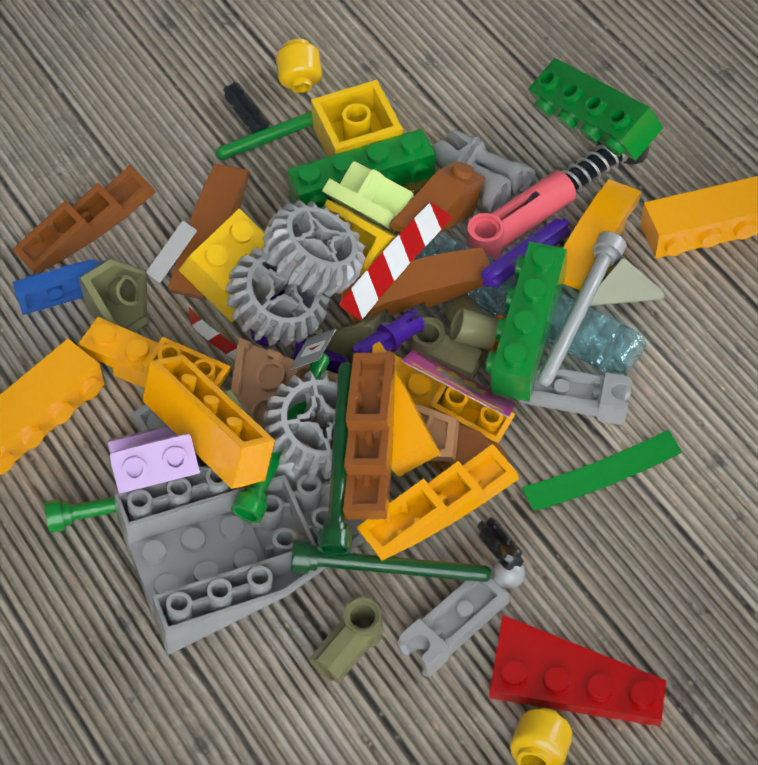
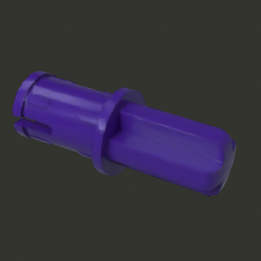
(392, 334)

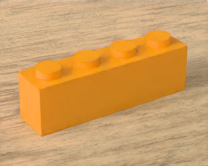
(701, 217)
(45, 399)
(218, 427)

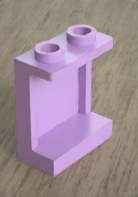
(151, 458)

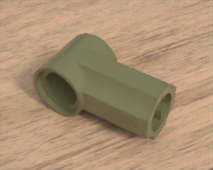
(470, 323)
(454, 355)
(347, 642)

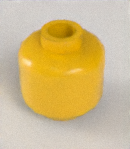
(299, 65)
(541, 738)

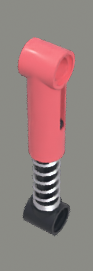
(540, 201)

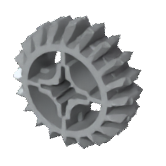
(313, 248)
(283, 319)
(290, 432)

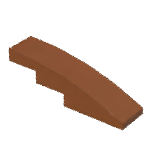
(217, 203)
(78, 225)
(431, 281)
(369, 436)

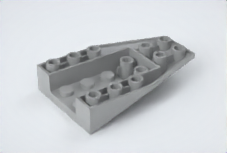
(208, 564)

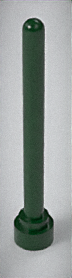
(334, 536)
(307, 557)

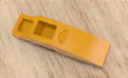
(131, 353)
(444, 399)

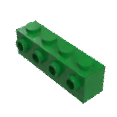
(595, 109)
(397, 159)
(528, 321)

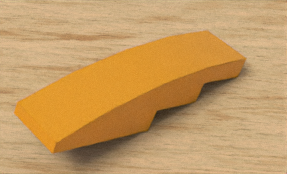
(605, 213)
(437, 504)

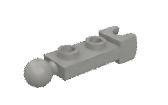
(585, 394)
(459, 617)

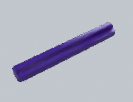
(504, 267)

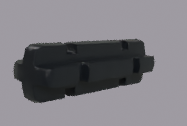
(245, 107)
(500, 544)

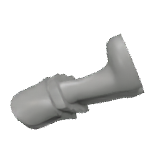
(508, 176)

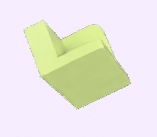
(369, 194)

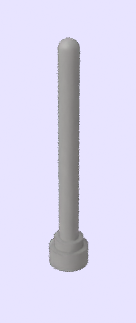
(607, 250)

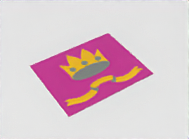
(459, 382)

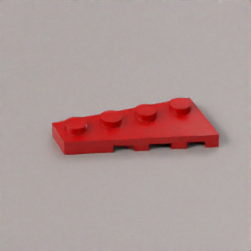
(564, 676)

